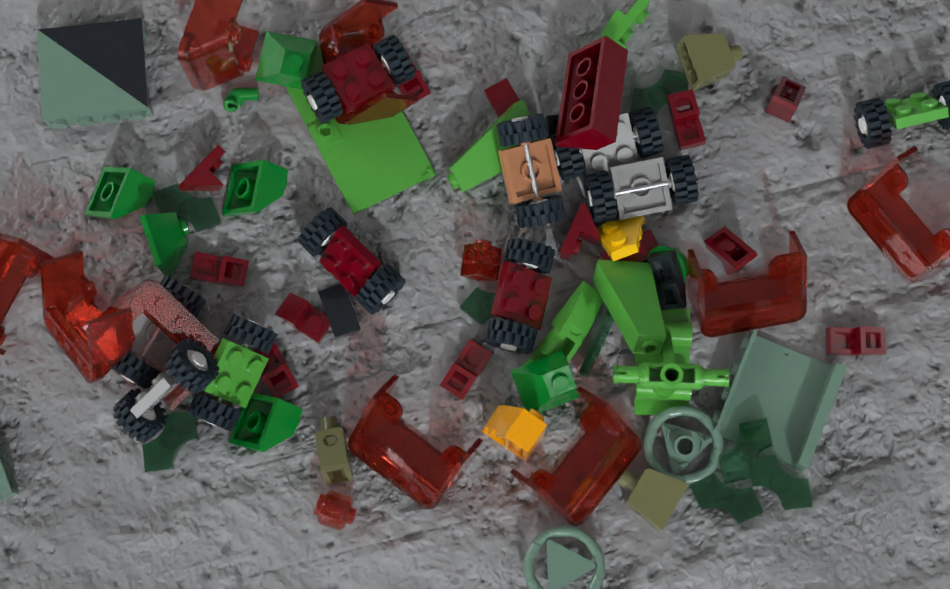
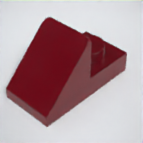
(201, 178)
(583, 228)
(730, 250)
(304, 317)

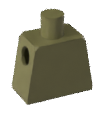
(707, 58)
(333, 452)
(653, 495)

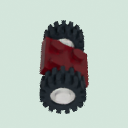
(357, 78)
(350, 261)
(521, 296)

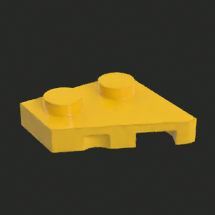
(621, 237)

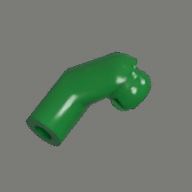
(238, 96)

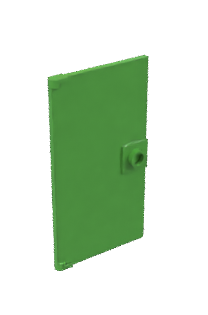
(366, 158)

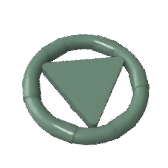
(682, 443)
(563, 564)

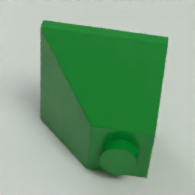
(286, 60)
(253, 187)
(119, 193)
(166, 239)
(545, 383)
(265, 423)

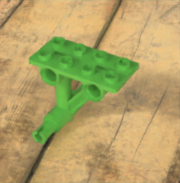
(668, 377)

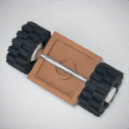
(530, 171)

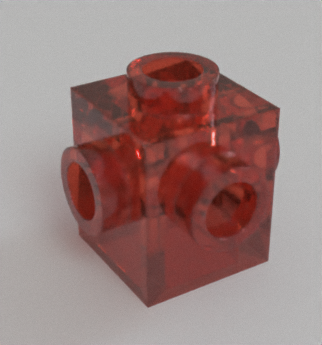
(481, 261)

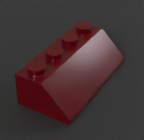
(592, 95)

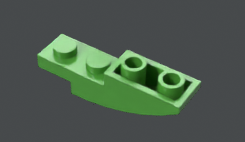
(620, 25)
(570, 324)

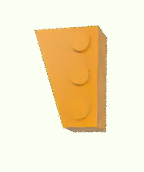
(516, 429)

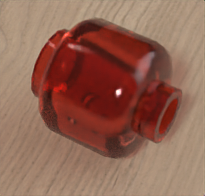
(335, 510)

